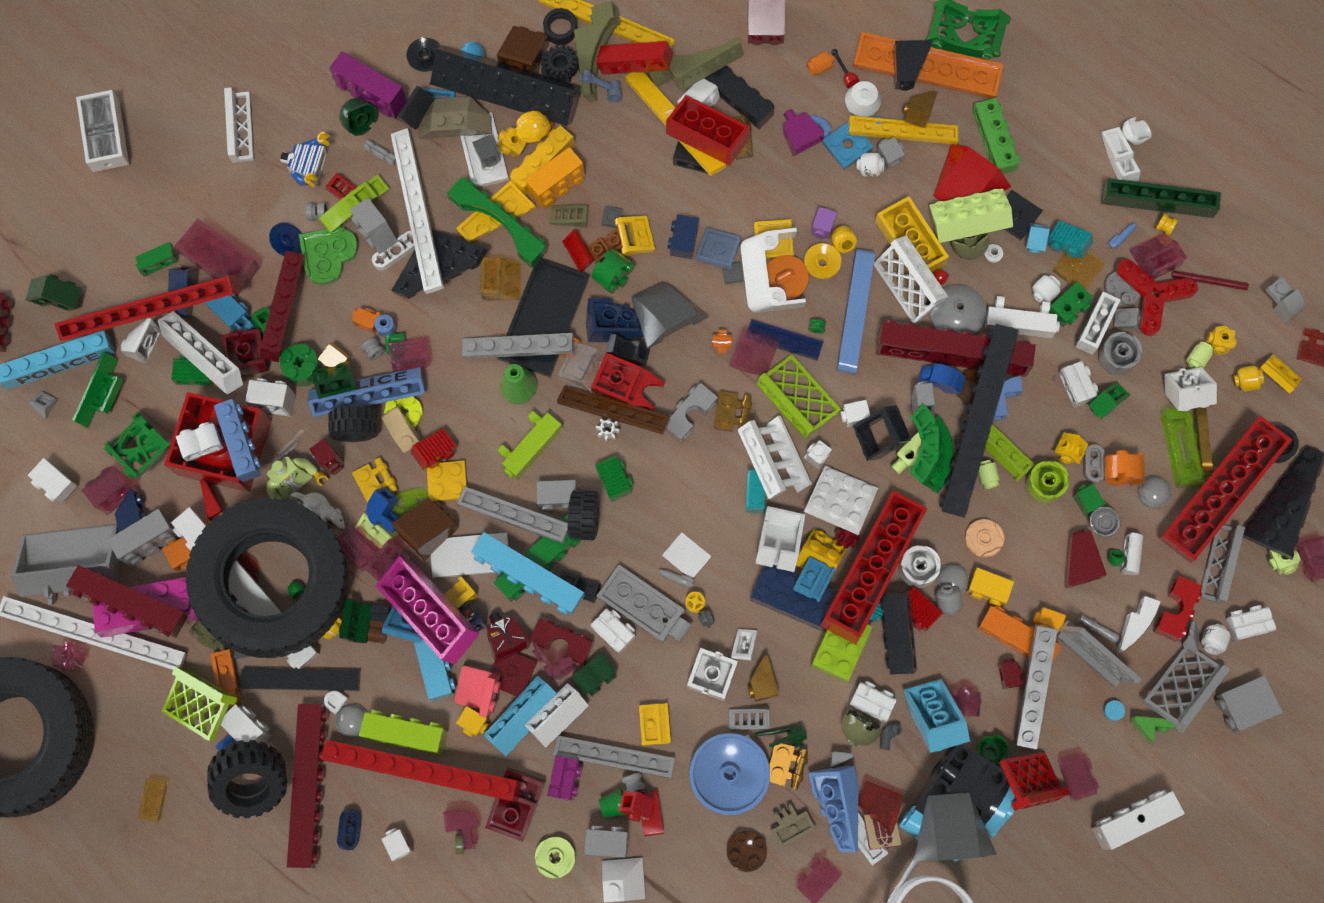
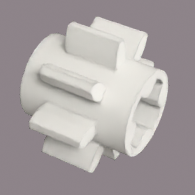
(609, 424)

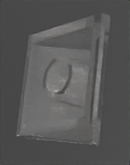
(581, 366)

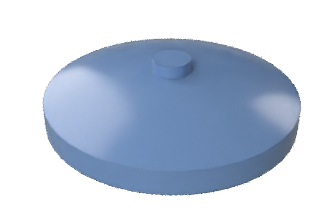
(729, 774)

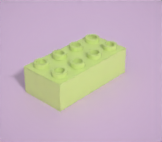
(971, 215)

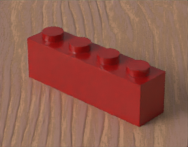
(634, 57)

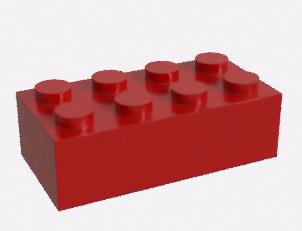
(707, 130)

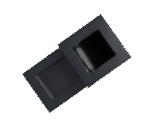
(631, 351)

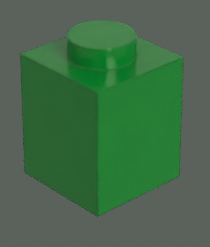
(1088, 499)

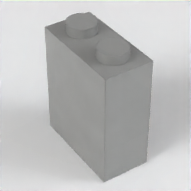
(1248, 704)

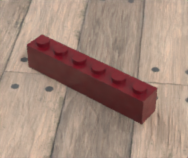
(281, 306)
(126, 601)

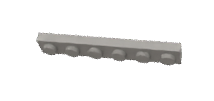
(518, 345)
(513, 515)
(614, 756)

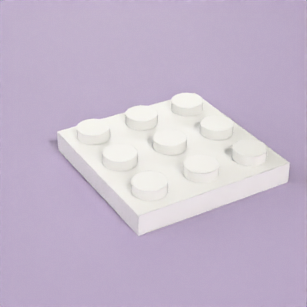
(841, 500)

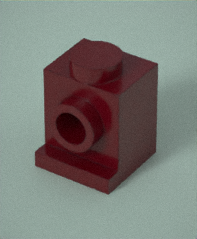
(1010, 674)

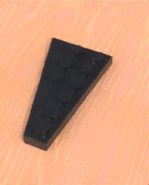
(1286, 508)

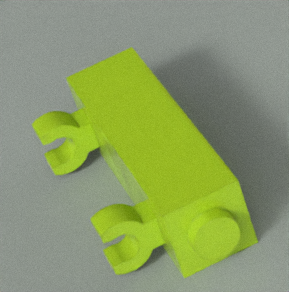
(531, 446)

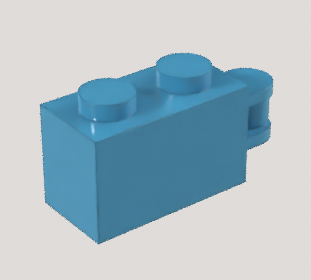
(231, 312)

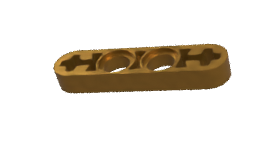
(1204, 439)

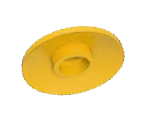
(825, 253)

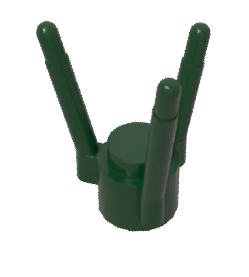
(795, 735)

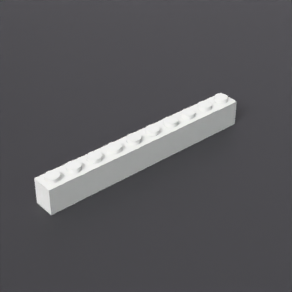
(241, 584)

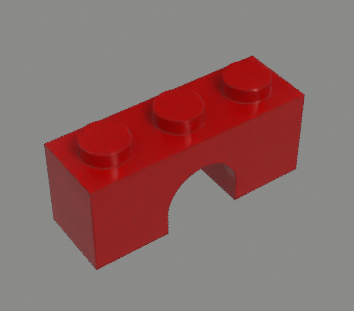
(1186, 594)

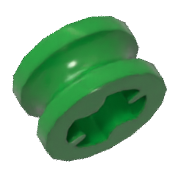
(817, 326)

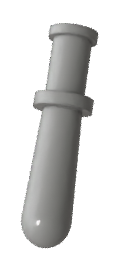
(1093, 625)

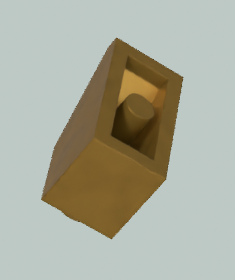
(920, 109)
(763, 683)

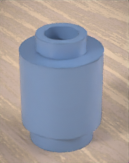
(385, 325)

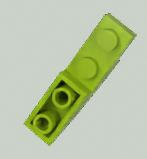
(340, 212)

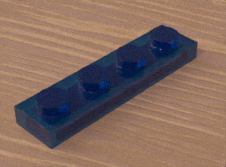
(790, 341)

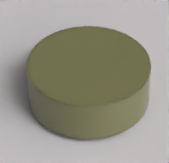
(459, 844)

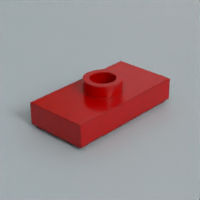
(578, 250)

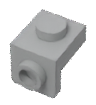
(1128, 319)

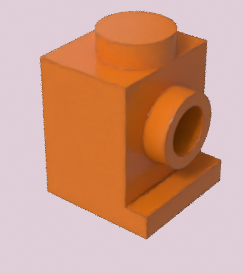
(365, 319)

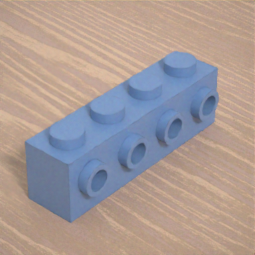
(237, 440)

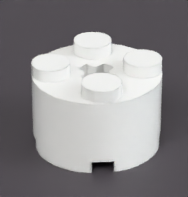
(916, 556)

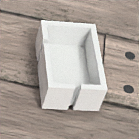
(780, 539)

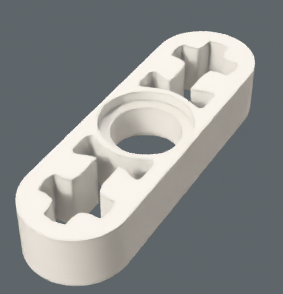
(394, 258)

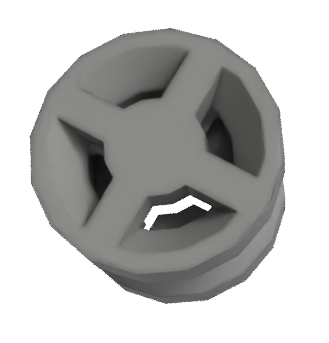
(372, 349)
(633, 782)

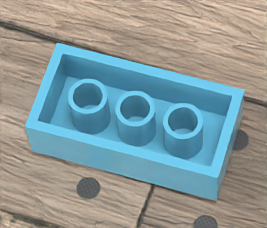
(936, 715)

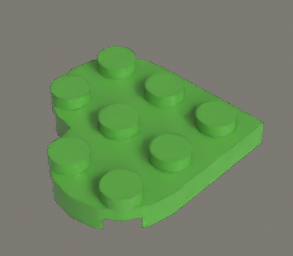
(326, 253)

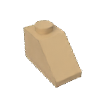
(401, 429)

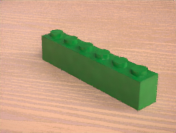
(544, 554)

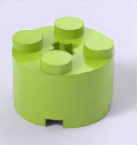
(1046, 471)

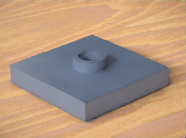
(718, 248)

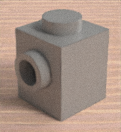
(892, 152)

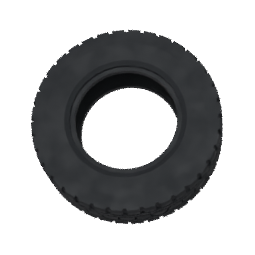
(232, 535)
(65, 736)

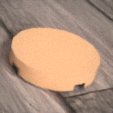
(984, 538)

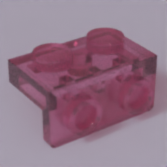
(409, 355)

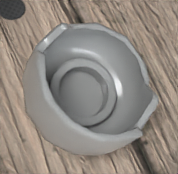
(1105, 521)

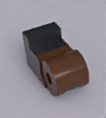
(378, 617)

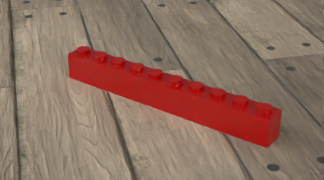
(148, 307)
(421, 771)

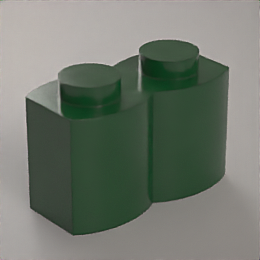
(594, 675)

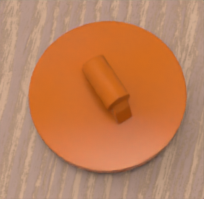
(789, 274)

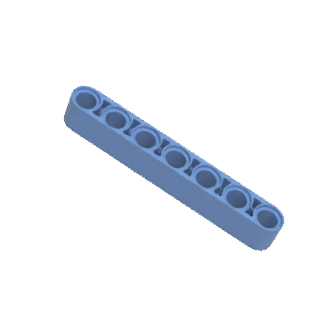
(856, 311)

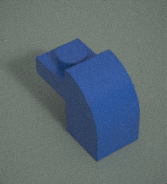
(943, 377)
(380, 508)

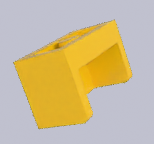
(460, 594)

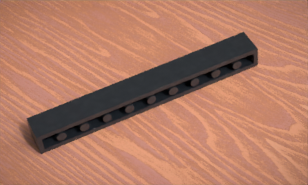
(980, 420)

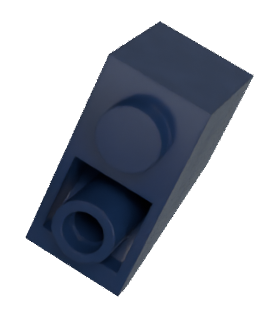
(129, 510)

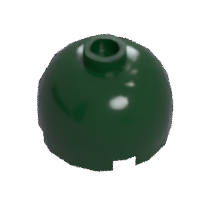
(357, 116)

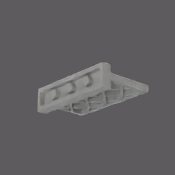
(1096, 655)
(1197, 701)

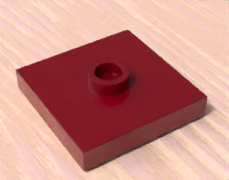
(515, 673)

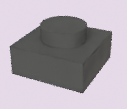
(610, 215)

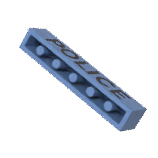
(372, 391)

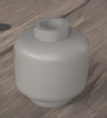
(949, 599)

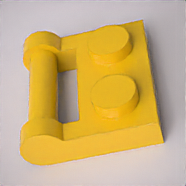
(640, 235)

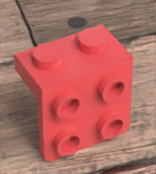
(478, 689)

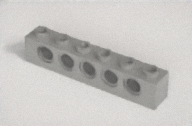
(1036, 686)

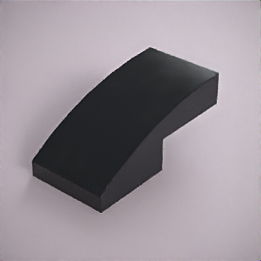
(589, 587)

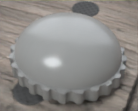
(1154, 492)
(954, 575)
(350, 720)

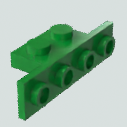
(99, 391)

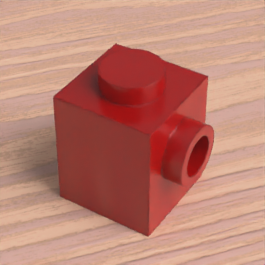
(636, 806)

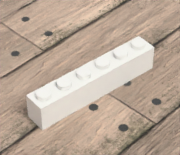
(200, 352)

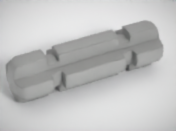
(380, 152)

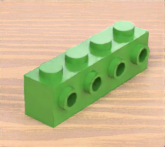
(995, 135)

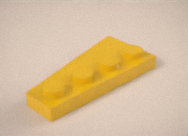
(510, 199)

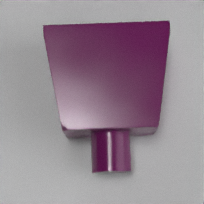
(801, 132)

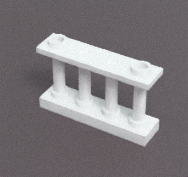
(762, 460)

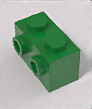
(1070, 304)

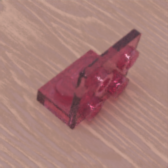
(563, 666)

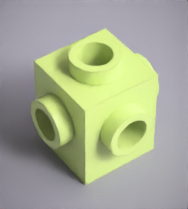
(1284, 564)

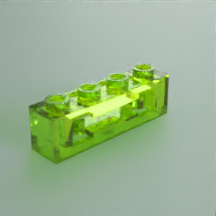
(1191, 473)

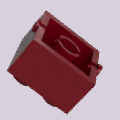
(244, 351)

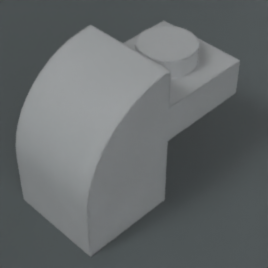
(1288, 301)

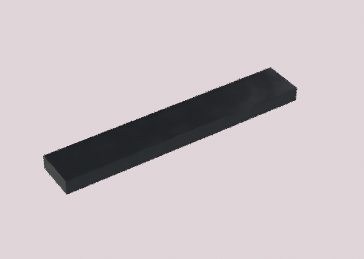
(300, 679)

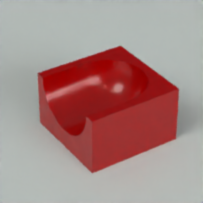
(216, 466)

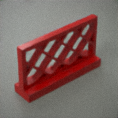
(1037, 795)

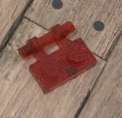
(1309, 350)

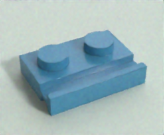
(814, 579)

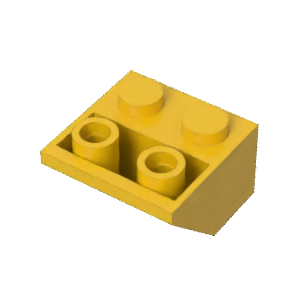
(822, 549)

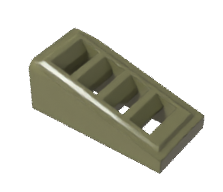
(583, 209)

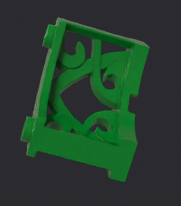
(954, 11)
(154, 442)
(936, 451)

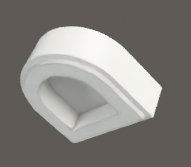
(335, 701)

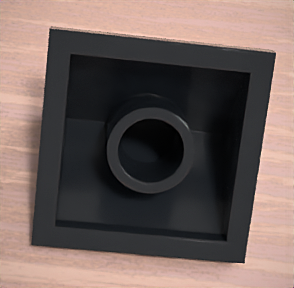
(415, 108)

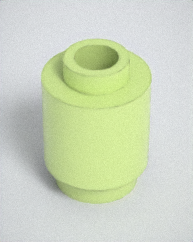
(1200, 355)
(988, 474)

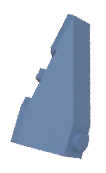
(838, 796)

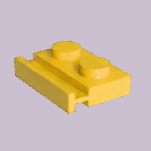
(1281, 373)
(654, 724)

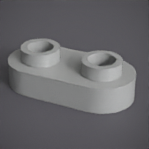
(1094, 464)

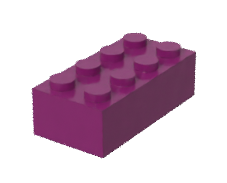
(368, 85)

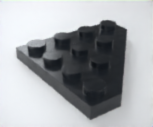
(453, 258)

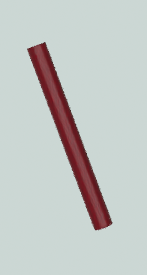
(1210, 280)

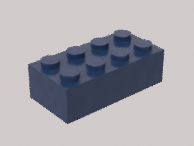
(776, 593)

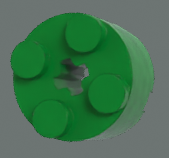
(612, 271)
(292, 358)

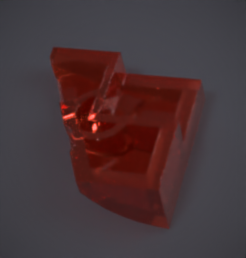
(881, 804)

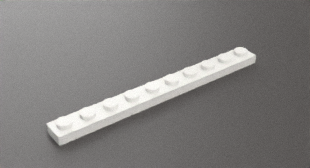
(417, 211)
(86, 633)

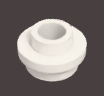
(994, 258)

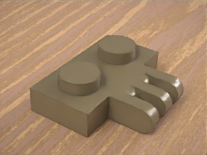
(791, 826)

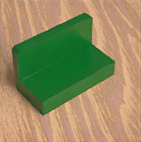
(156, 259)

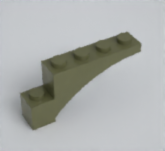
(590, 38)
(692, 68)

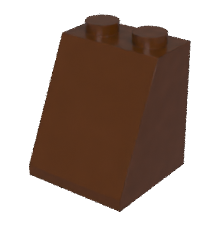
(523, 49)
(425, 527)

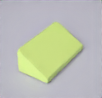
(377, 533)

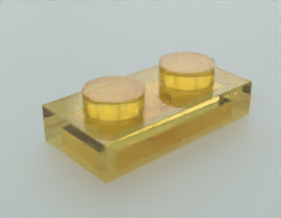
(152, 800)

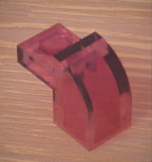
(462, 821)

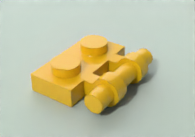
(369, 483)

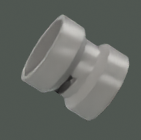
(315, 211)

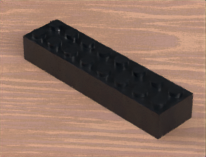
(504, 84)

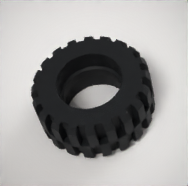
(246, 759)

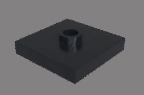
(1022, 214)

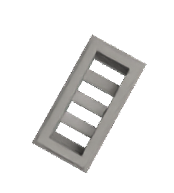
(732, 712)

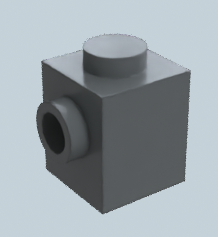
(486, 152)

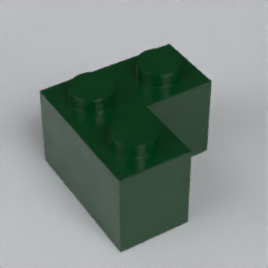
(51, 291)

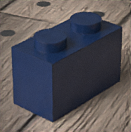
(684, 236)

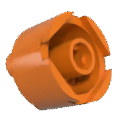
(1124, 468)

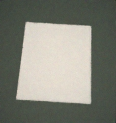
(686, 555)

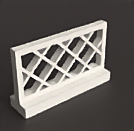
(917, 271)

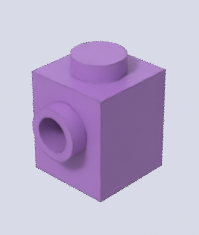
(823, 223)

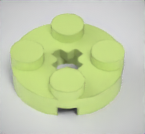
(544, 860)

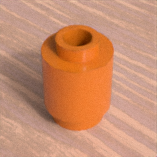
(820, 63)

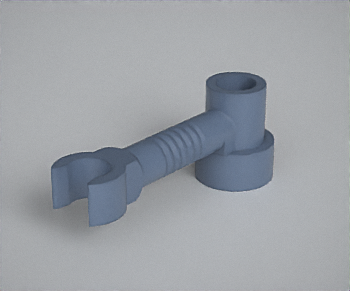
(614, 93)

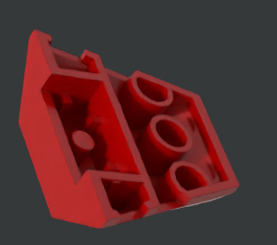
(967, 174)

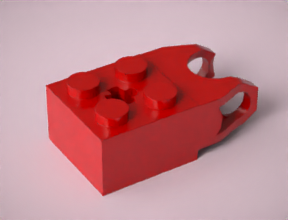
(632, 383)

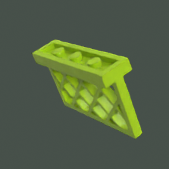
(787, 407)
(203, 689)

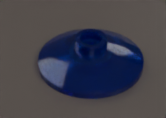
(287, 233)

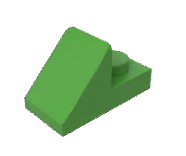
(1147, 725)

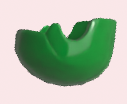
(993, 748)

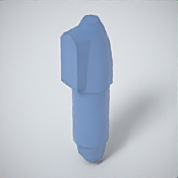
(1119, 239)

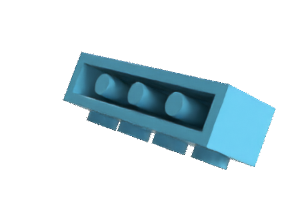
(510, 726)

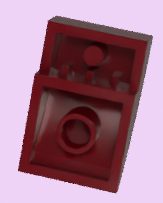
(515, 818)

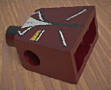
(505, 637)

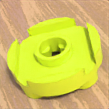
(410, 403)

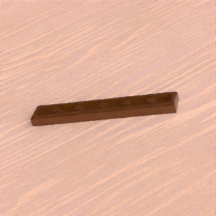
(613, 409)

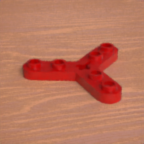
(1153, 306)

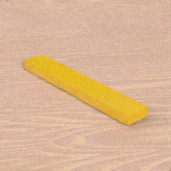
(903, 131)

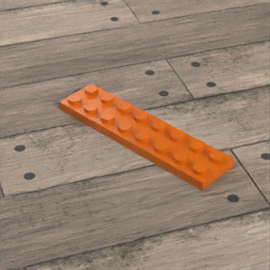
(941, 67)

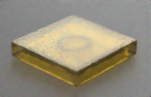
(1079, 269)

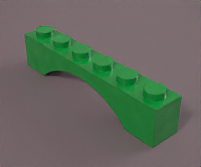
(470, 199)

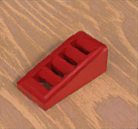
(330, 186)
(211, 501)

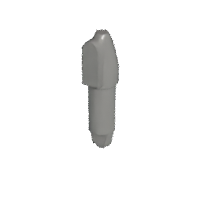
(682, 580)

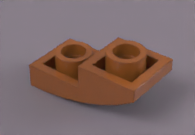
(601, 246)

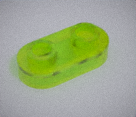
(409, 499)

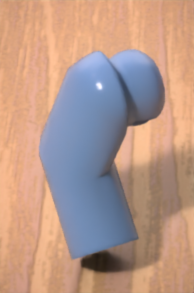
(823, 123)

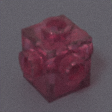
(68, 656)
(967, 701)

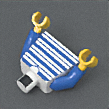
(307, 160)

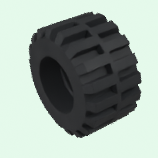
(352, 424)
(583, 515)

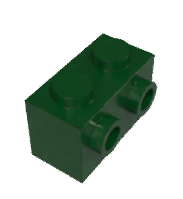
(333, 380)

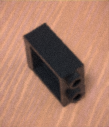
(895, 427)

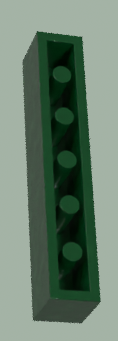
(1161, 198)

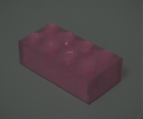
(215, 254)

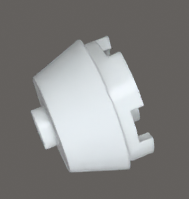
(863, 99)

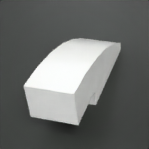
(1120, 155)
(1137, 622)

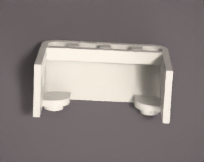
(759, 295)

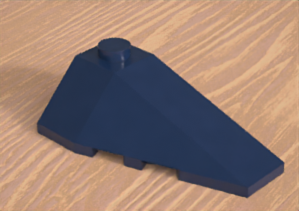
(610, 318)

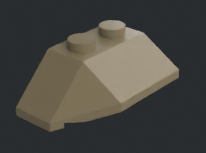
(454, 118)

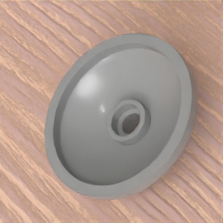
(969, 319)

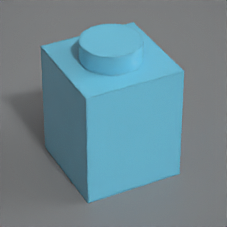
(1037, 237)

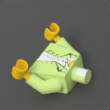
(290, 476)

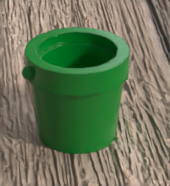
(610, 804)

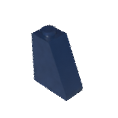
(181, 278)

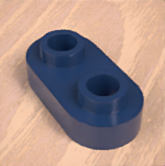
(349, 829)

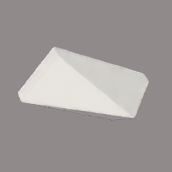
(745, 645)

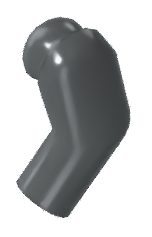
(887, 734)

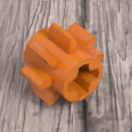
(722, 341)

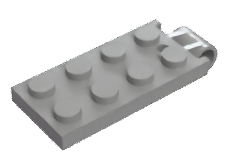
(644, 605)

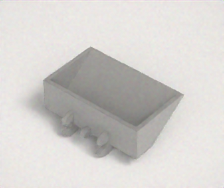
(50, 558)

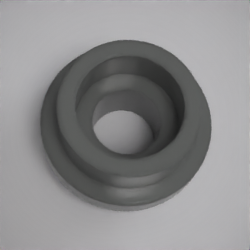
(705, 618)

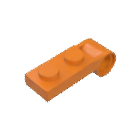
(225, 674)

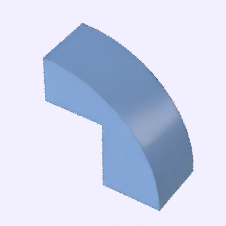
(1011, 388)

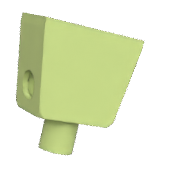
(910, 448)

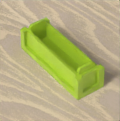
(1008, 454)

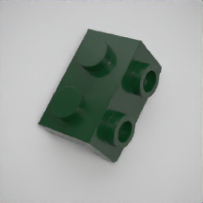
(355, 622)

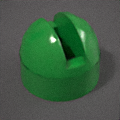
(1116, 558)
(295, 589)

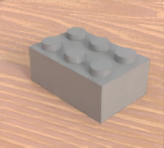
(143, 538)

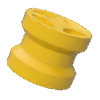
(1166, 224)
(696, 599)

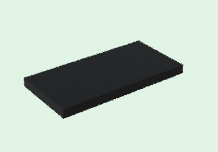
(546, 308)

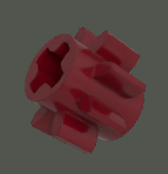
(846, 538)

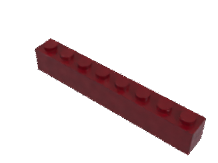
(306, 786)

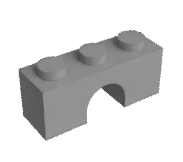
(699, 399)

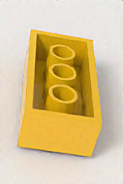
(906, 220)

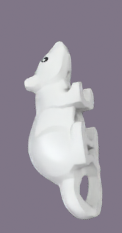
(320, 505)

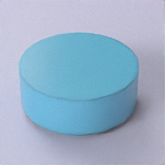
(1114, 710)

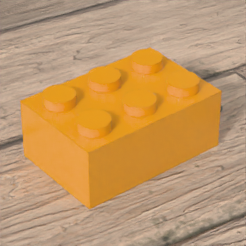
(555, 178)

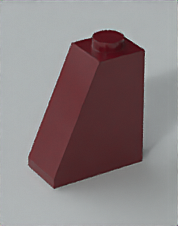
(1083, 560)

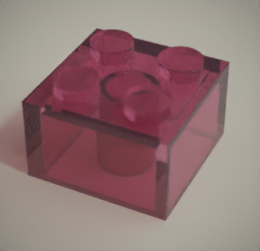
(107, 489)

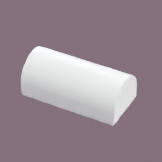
(1132, 549)

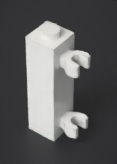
(1027, 322)

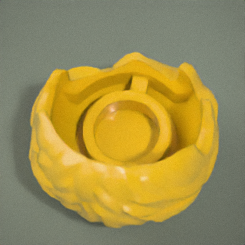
(532, 127)

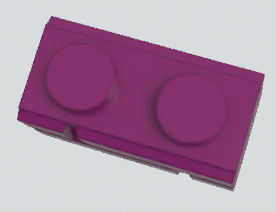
(564, 778)

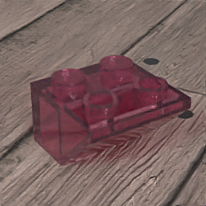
(1159, 256)
(754, 352)

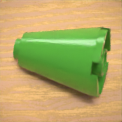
(518, 384)

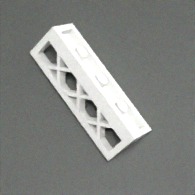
(232, 125)

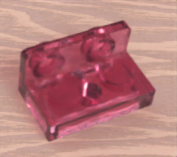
(818, 880)

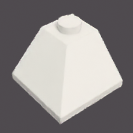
(141, 341)
(623, 880)

